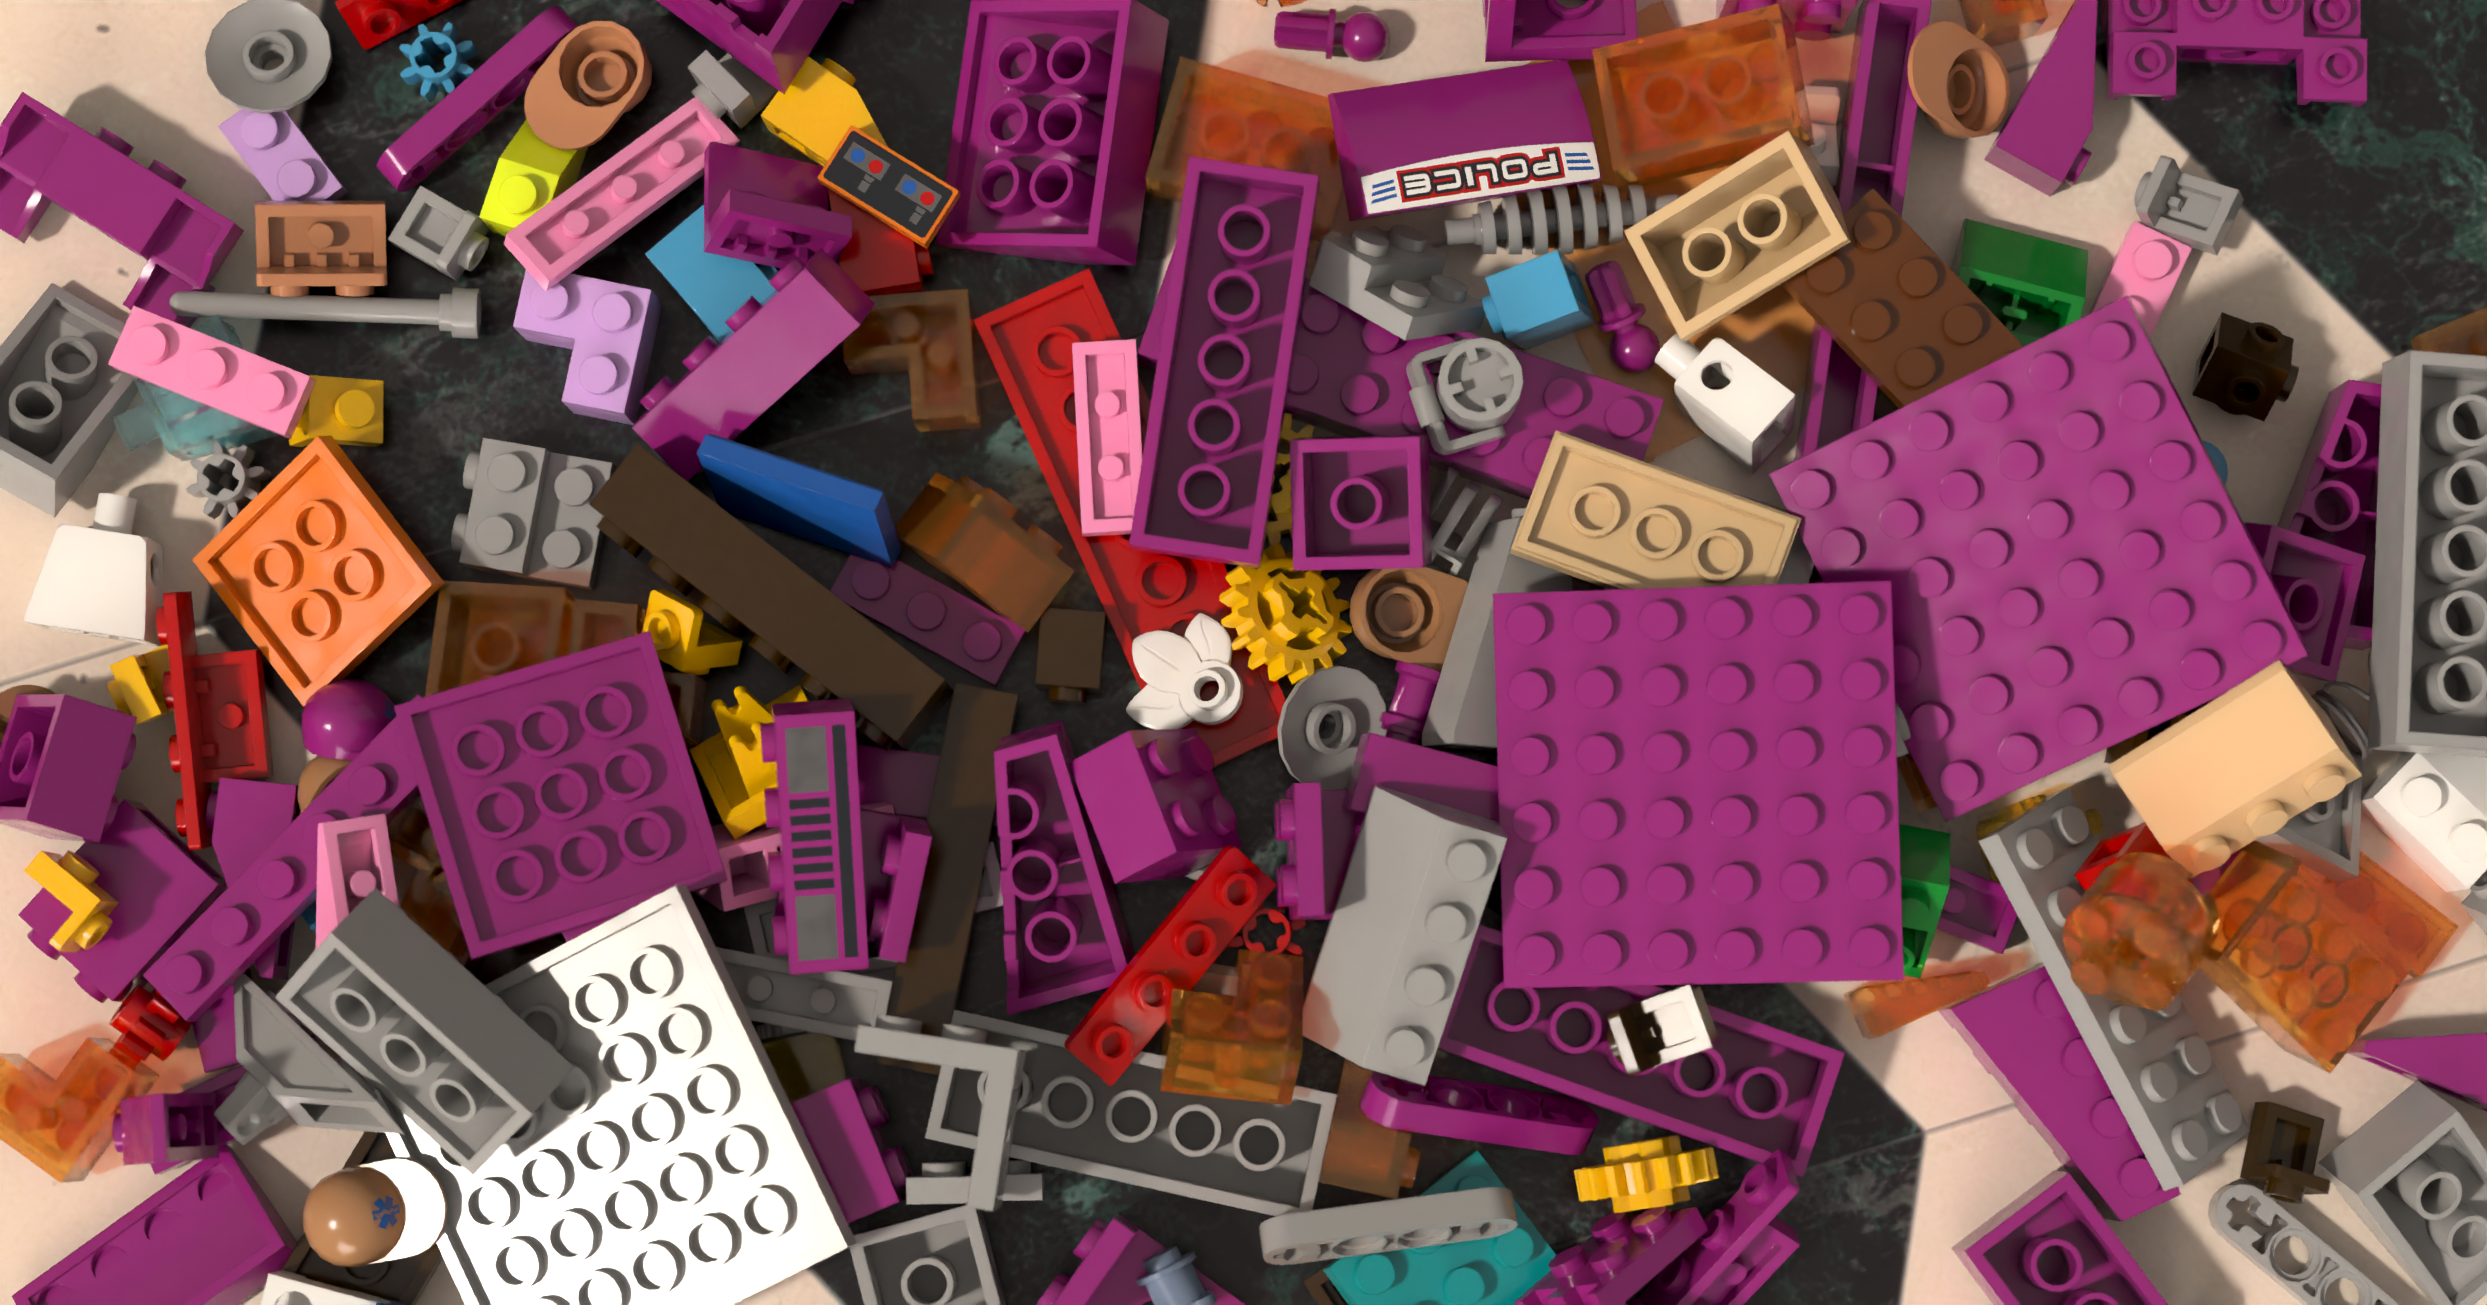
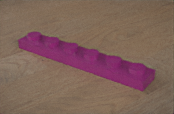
(279, 880)

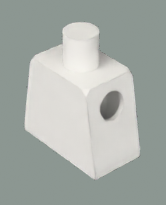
(1745, 416)
(101, 578)

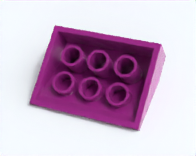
(1054, 129)

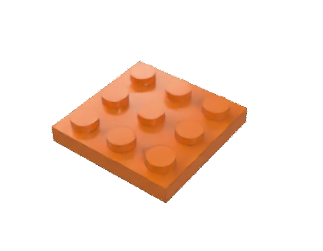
(317, 569)

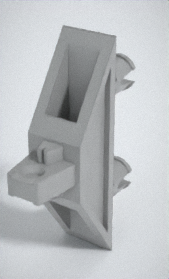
(291, 1075)

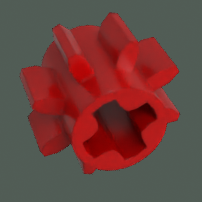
(1276, 918)
(148, 1025)

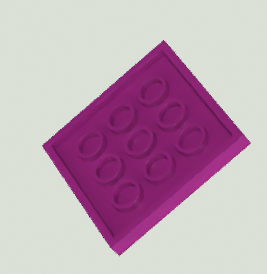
(559, 794)

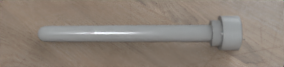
(452, 312)

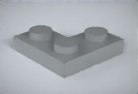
(949, 1184)

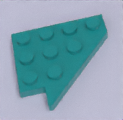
(1452, 1273)

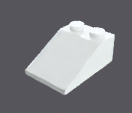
(2434, 814)

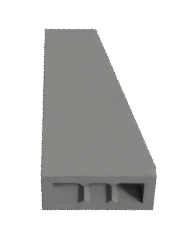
(1465, 695)

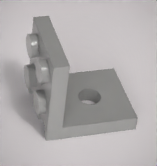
(966, 1050)

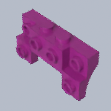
(2152, 35)
(96, 181)

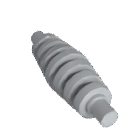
(1561, 219)

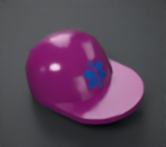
(344, 718)

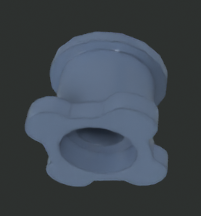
(1173, 1279)

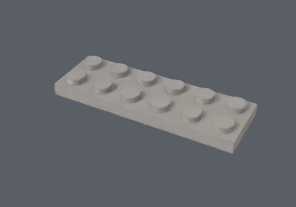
(2147, 1057)

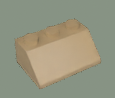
(1739, 234)
(2236, 769)

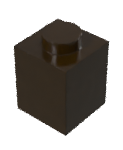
(1071, 654)

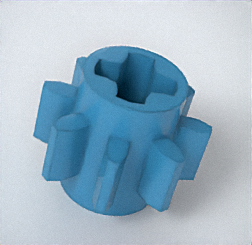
(422, 61)

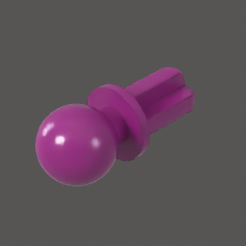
(1361, 36)
(1633, 344)

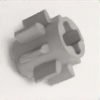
(213, 469)

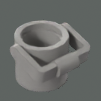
(1474, 391)

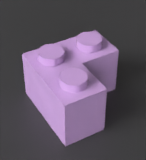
(610, 337)

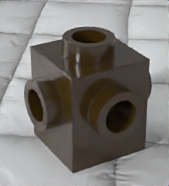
(2245, 367)

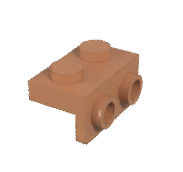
(320, 246)

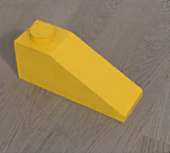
(819, 110)

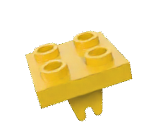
(733, 759)

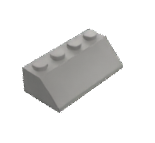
(1401, 933)
(424, 1031)

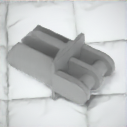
(1443, 535)

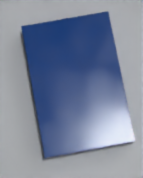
(800, 500)

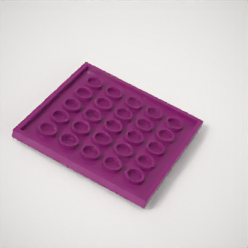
(2045, 558)
(1698, 785)

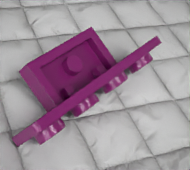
(1739, 1248)

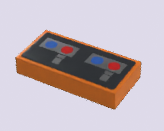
(888, 186)

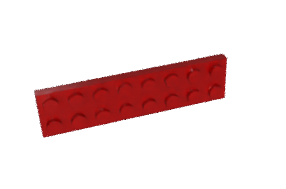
(1137, 588)

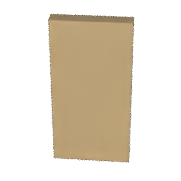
(1646, 526)

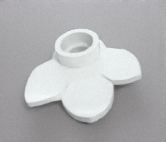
(1176, 672)

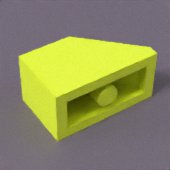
(527, 180)

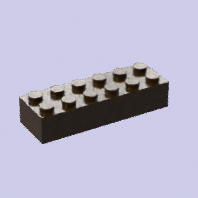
(776, 600)

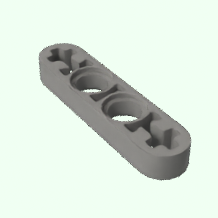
(1388, 1226)
(2323, 1262)

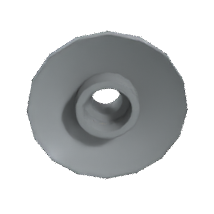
(265, 32)
(1349, 708)

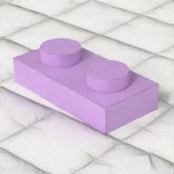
(281, 157)

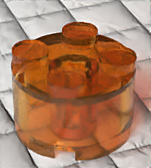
(2139, 931)

